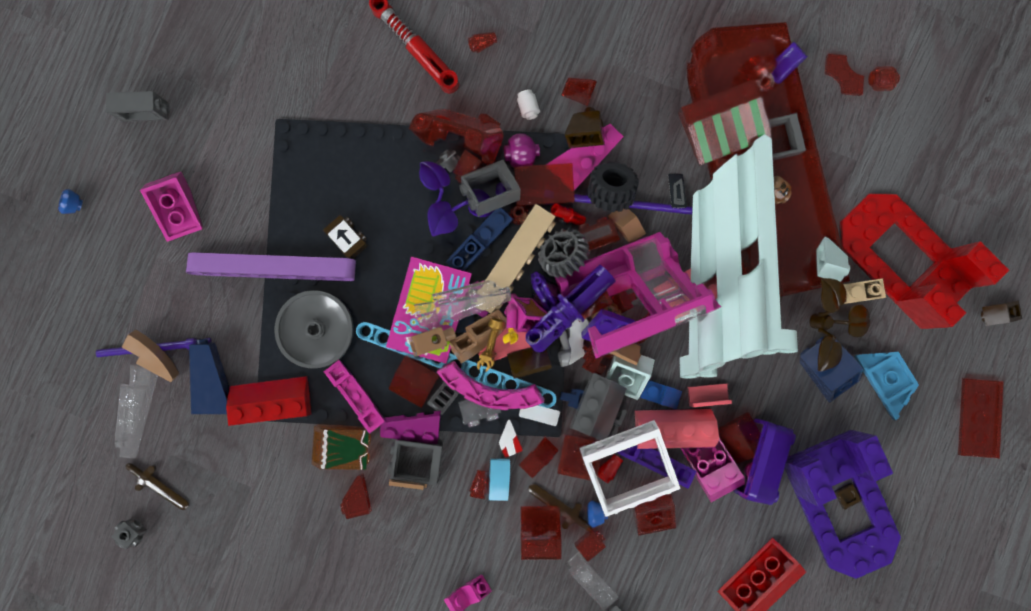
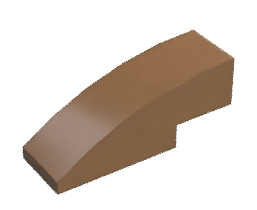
(475, 338)
(150, 355)

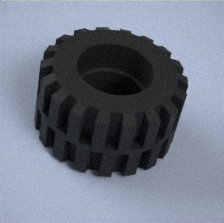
(613, 186)

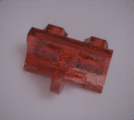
(591, 364)

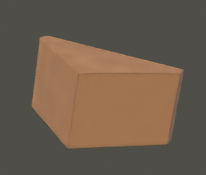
(628, 225)

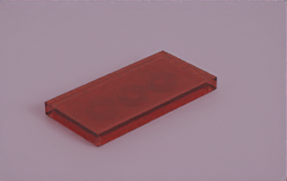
(980, 418)

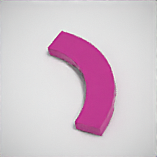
(486, 395)

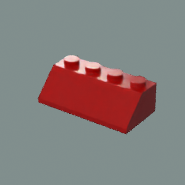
(268, 401)
(762, 579)

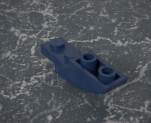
(480, 240)

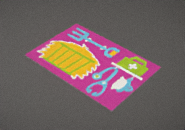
(420, 283)

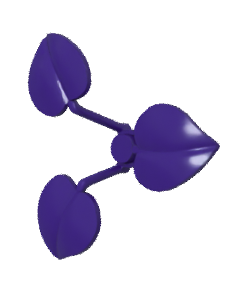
(440, 214)

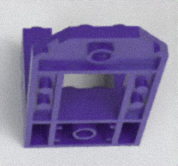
(830, 463)

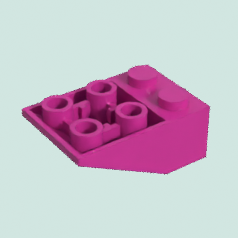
(714, 469)

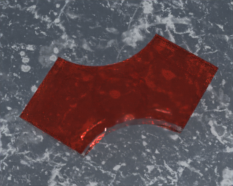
(839, 69)

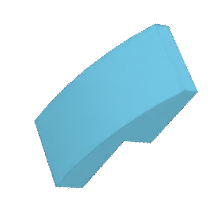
(499, 479)

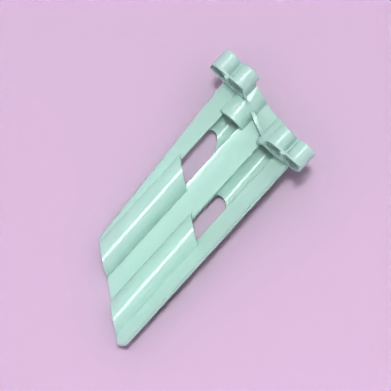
(725, 221)

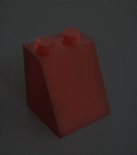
(540, 533)

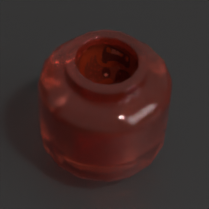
(883, 78)

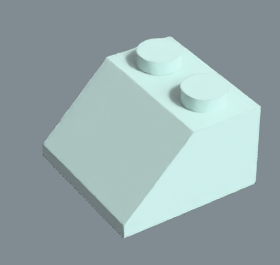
(630, 375)

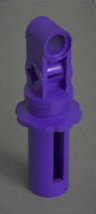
(569, 309)

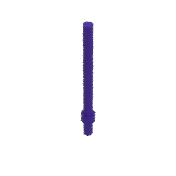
(164, 346)

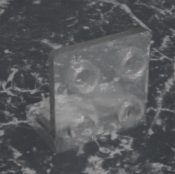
(473, 413)

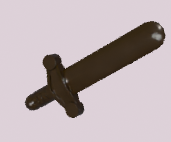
(147, 479)
(570, 514)

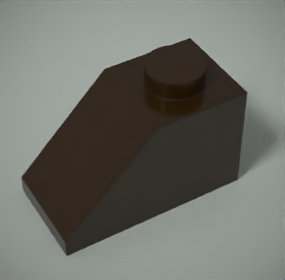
(1001, 313)

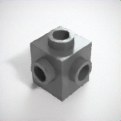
(128, 533)

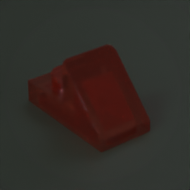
(538, 457)

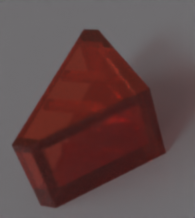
(579, 90)

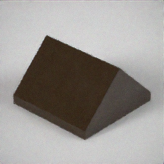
(528, 362)

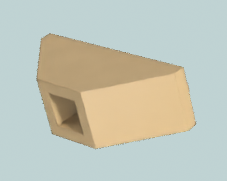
(865, 291)

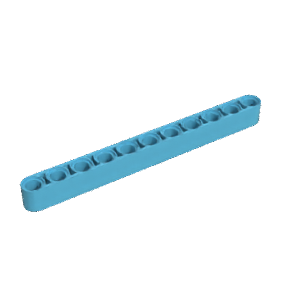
(374, 338)

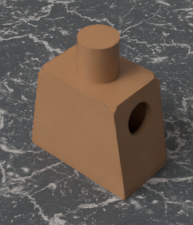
(423, 343)

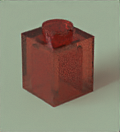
(590, 544)

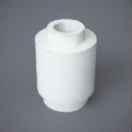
(528, 104)

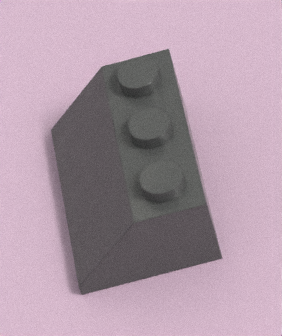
(598, 407)

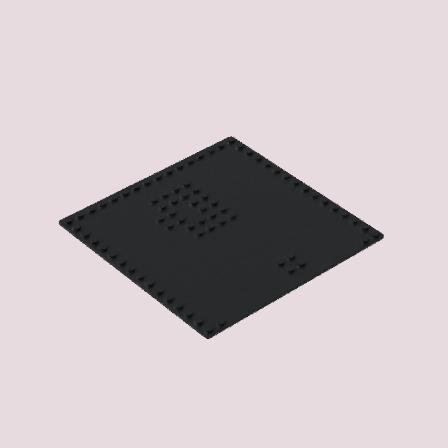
(376, 183)

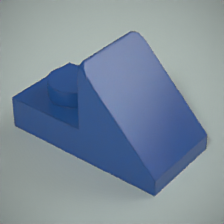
(661, 394)

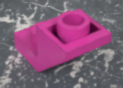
(468, 594)

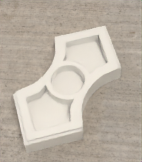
(575, 340)

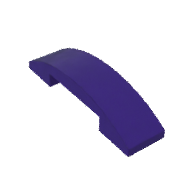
(652, 460)

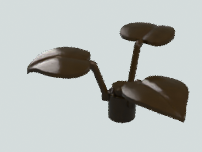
(832, 297)

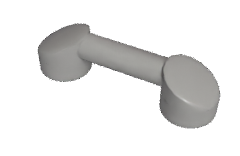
(565, 355)

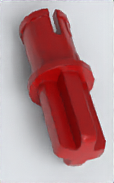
(568, 214)

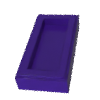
(788, 61)

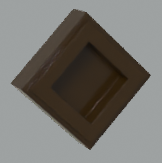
(847, 496)

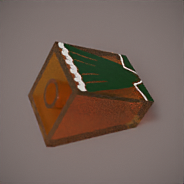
(340, 448)

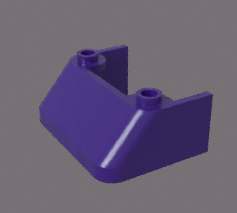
(768, 463)

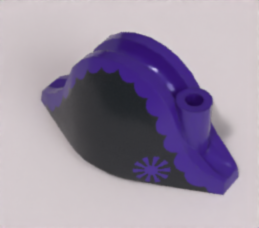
(544, 291)

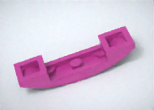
(355, 396)

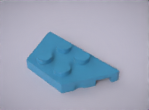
(889, 378)

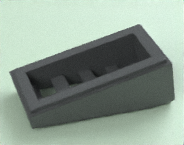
(436, 406)

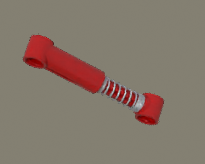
(416, 46)

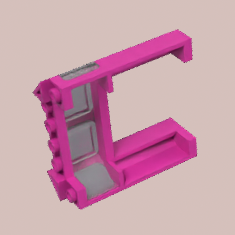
(657, 279)

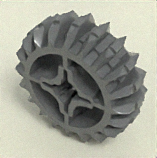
(575, 249)

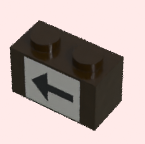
(345, 237)

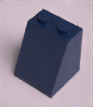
(835, 380)

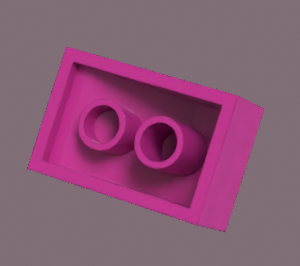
(172, 206)

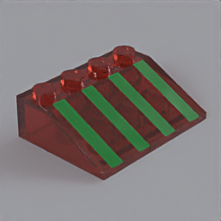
(725, 122)

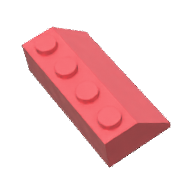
(681, 427)

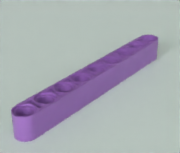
(271, 266)

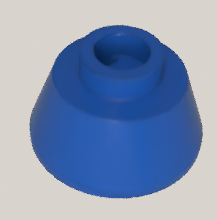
(69, 202)
(595, 514)

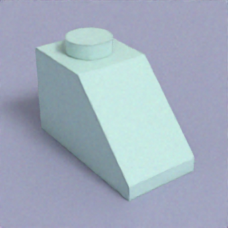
(831, 261)

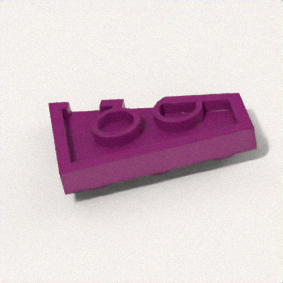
(417, 428)

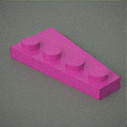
(586, 158)

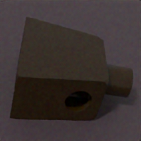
(585, 129)

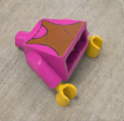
(522, 316)

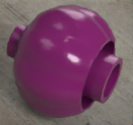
(521, 150)

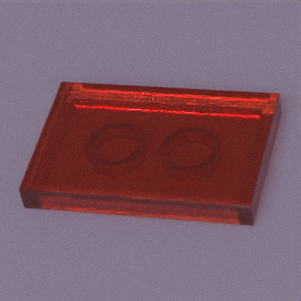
(545, 184)

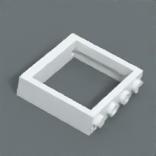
(618, 443)

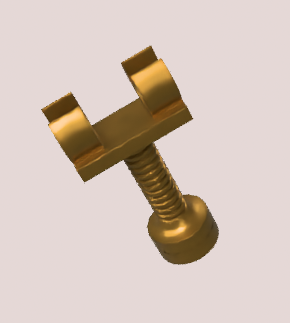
(488, 355)

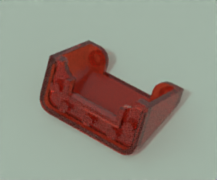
(478, 134)

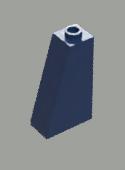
(207, 379)

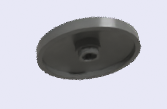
(314, 329)

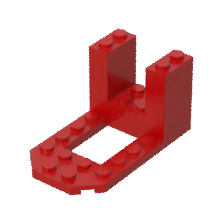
(935, 294)

